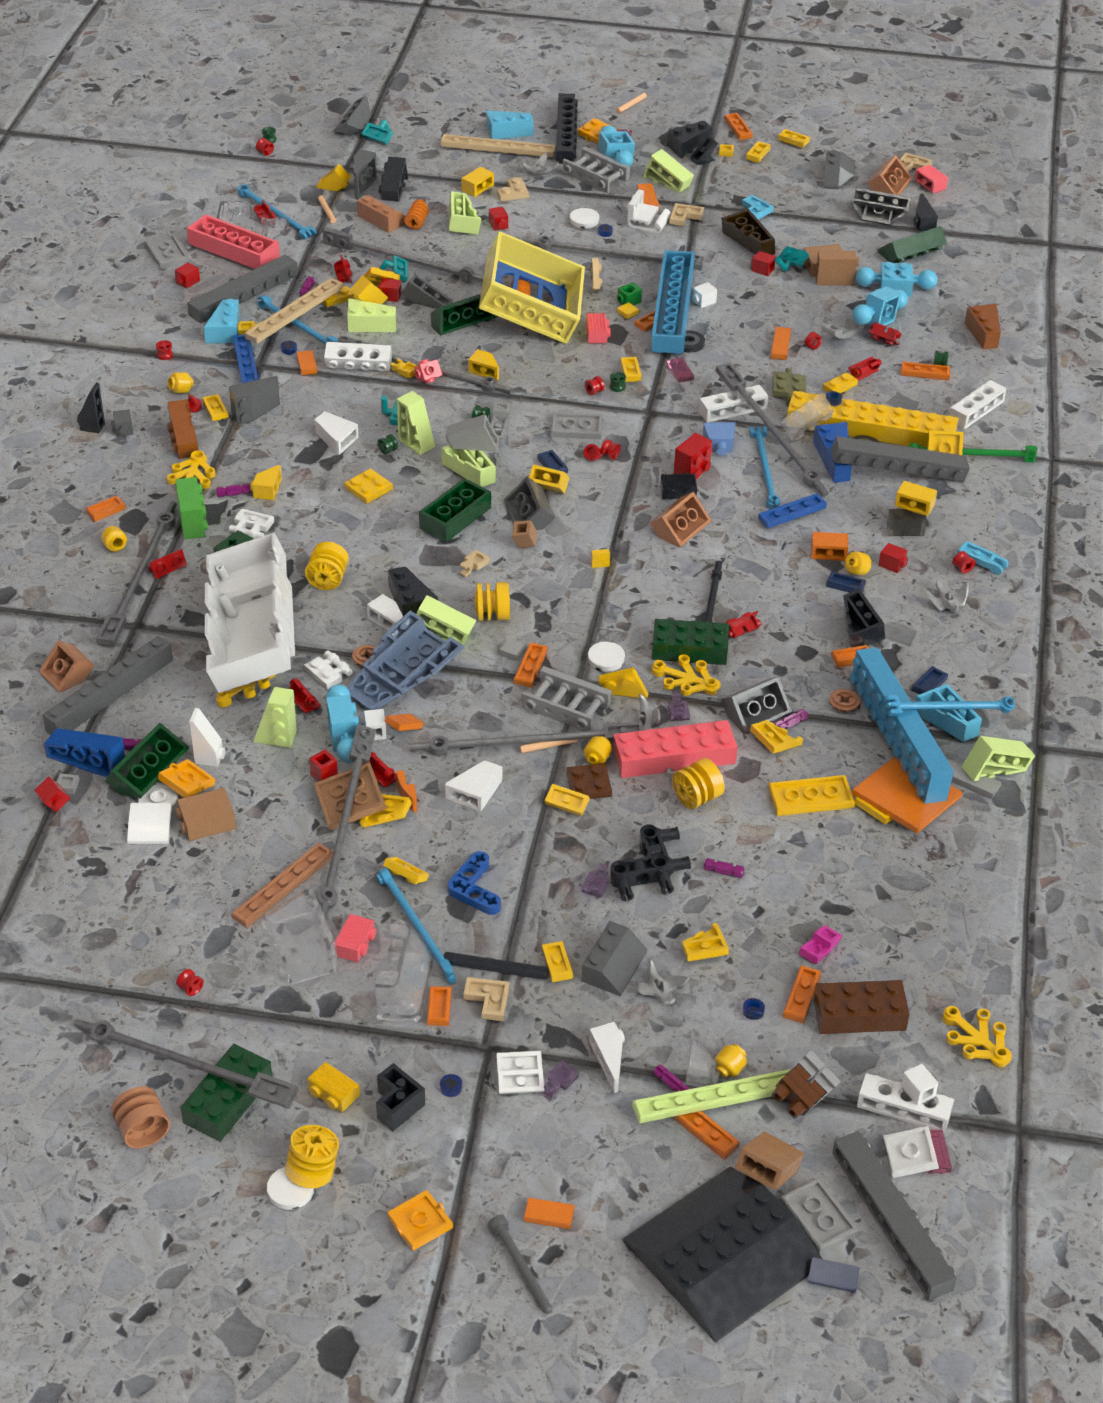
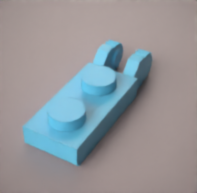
(984, 557)

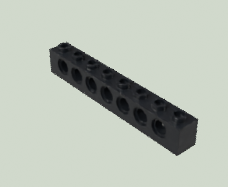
(566, 127)

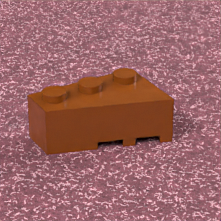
(984, 325)
(181, 429)

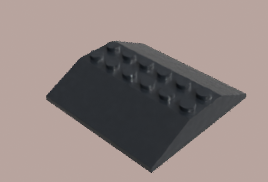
(725, 1251)

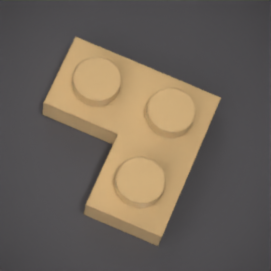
(913, 161)
(515, 190)
(682, 212)
(595, 269)
(492, 993)

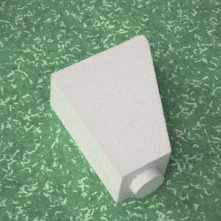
(336, 431)
(475, 785)

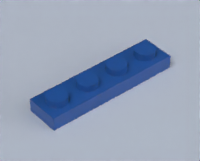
(792, 510)

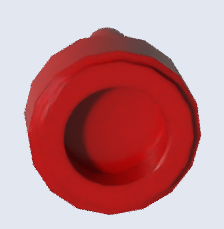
(811, 340)
(194, 404)
(592, 452)

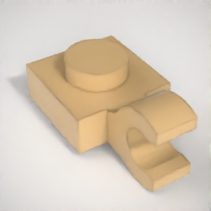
(474, 560)

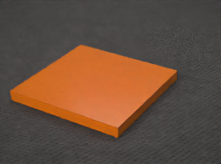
(895, 796)

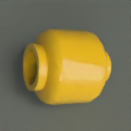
(180, 382)
(114, 538)
(858, 563)
(597, 750)
(730, 1060)

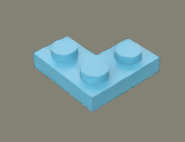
(757, 206)

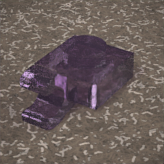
(678, 709)
(596, 882)
(560, 1077)

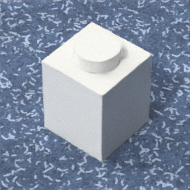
(704, 295)
(375, 720)
(919, 1084)

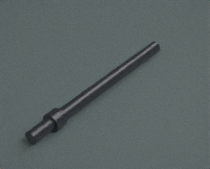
(716, 576)

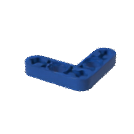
(468, 885)

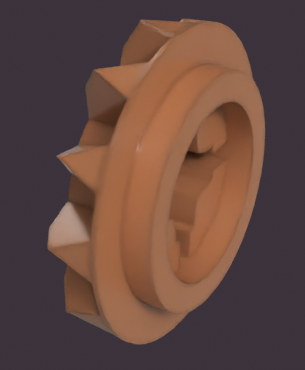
(359, 654)
(844, 695)

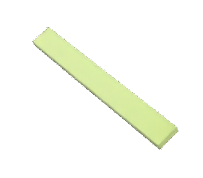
(706, 1097)

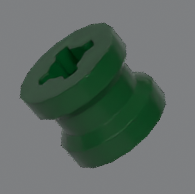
(269, 134)
(940, 358)
(617, 382)
(478, 411)
(387, 444)

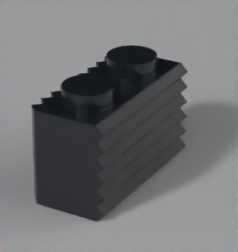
(677, 485)

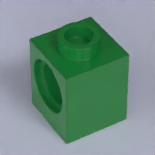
(629, 293)

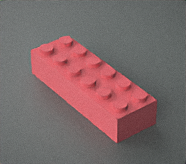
(232, 242)
(674, 748)

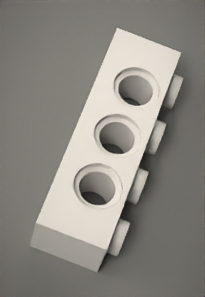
(358, 356)
(978, 403)
(731, 404)
(891, 1100)

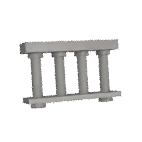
(596, 160)
(568, 685)

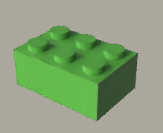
(191, 508)

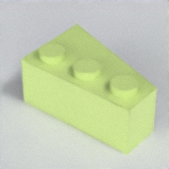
(668, 171)
(462, 215)
(370, 317)
(413, 423)
(470, 464)
(445, 620)
(279, 720)
(997, 756)

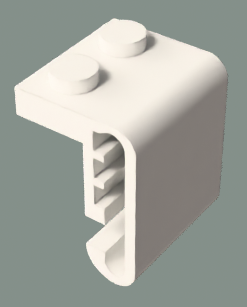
(645, 216)

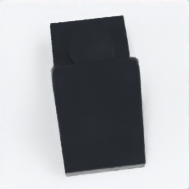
(702, 153)

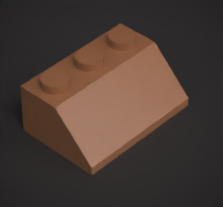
(890, 177)
(379, 214)
(681, 520)

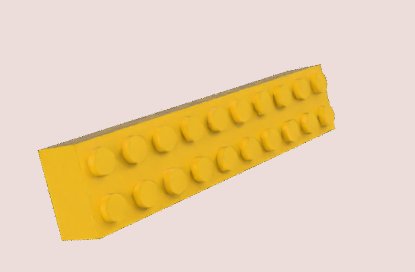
(881, 421)

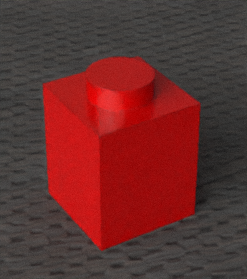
(498, 218)
(763, 263)
(187, 275)
(391, 288)
(893, 558)
(323, 765)
(52, 794)

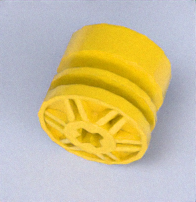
(326, 565)
(493, 601)
(698, 783)
(312, 1156)

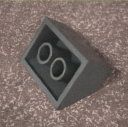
(529, 503)
(757, 703)
(613, 959)

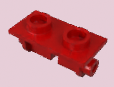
(263, 210)
(343, 270)
(878, 332)
(865, 368)
(167, 563)
(746, 621)
(303, 697)
(382, 772)

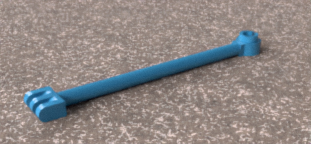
(303, 232)
(266, 303)
(759, 434)
(1005, 705)
(385, 877)

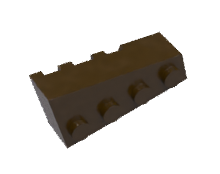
(748, 232)

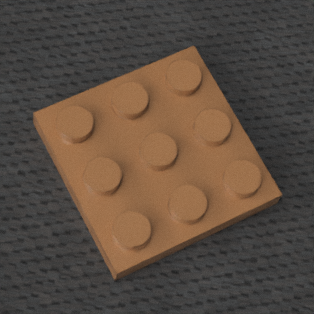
(333, 793)

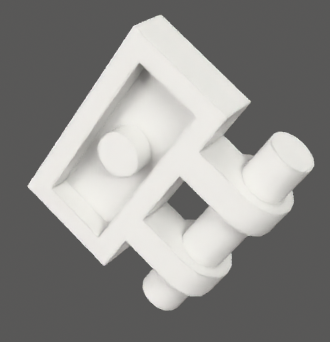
(253, 520)
(324, 673)

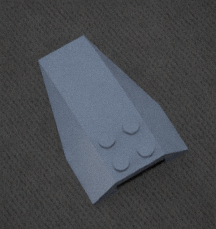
(401, 662)

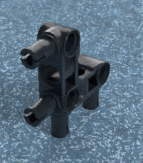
(652, 868)

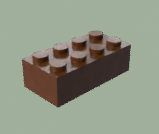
(861, 1007)

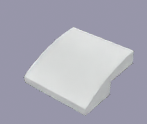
(149, 823)
(520, 1072)

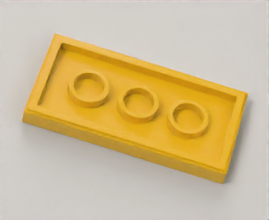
(811, 795)

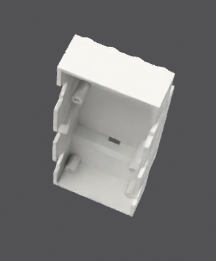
(244, 634)

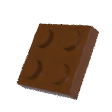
(590, 780)

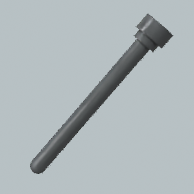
(499, 1226)

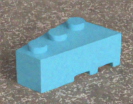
(509, 124)
(223, 323)
(957, 722)

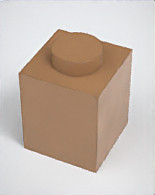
(524, 534)

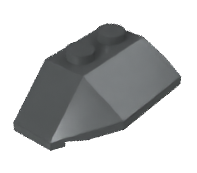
(355, 118)
(838, 169)
(879, 206)

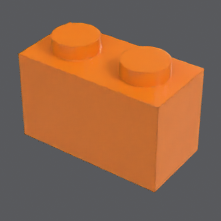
(829, 546)

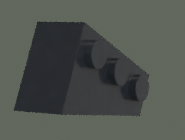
(688, 137)
(393, 179)
(407, 589)
(862, 620)

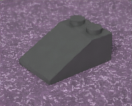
(364, 171)
(254, 399)

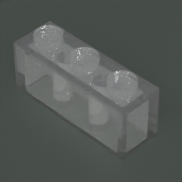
(807, 417)

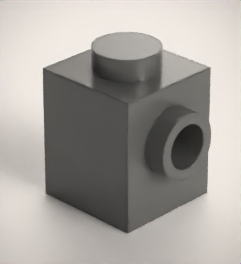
(122, 423)

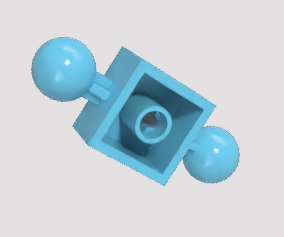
(616, 145)
(896, 277)
(880, 306)
(341, 720)

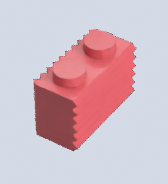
(931, 178)
(597, 328)
(354, 938)

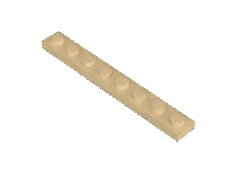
(497, 145)
(293, 310)

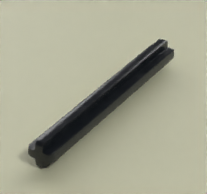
(497, 965)

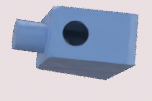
(721, 434)

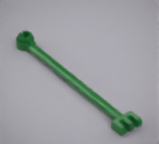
(1028, 454)

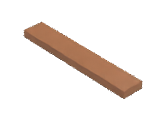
(282, 885)

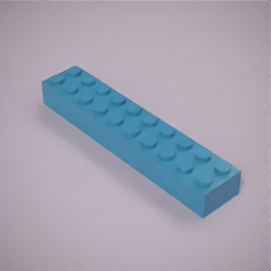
(673, 302)
(904, 733)

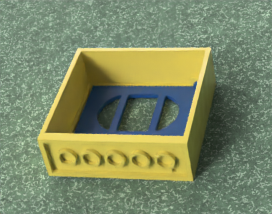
(541, 268)

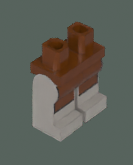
(799, 1091)

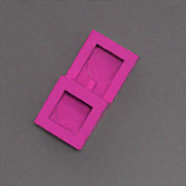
(821, 944)

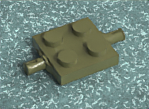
(786, 383)

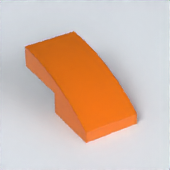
(406, 790)

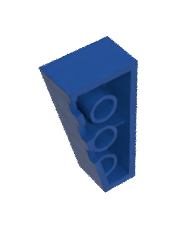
(823, 440)
(85, 750)

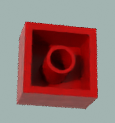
(693, 455)

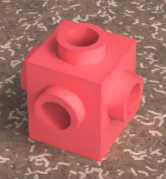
(427, 371)

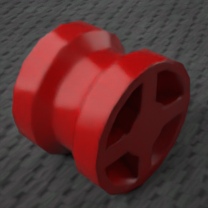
(264, 146)
(164, 350)
(594, 385)
(610, 449)
(963, 562)
(189, 982)

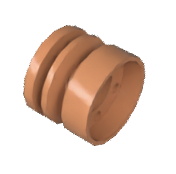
(140, 1117)

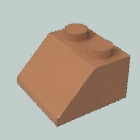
(66, 666)

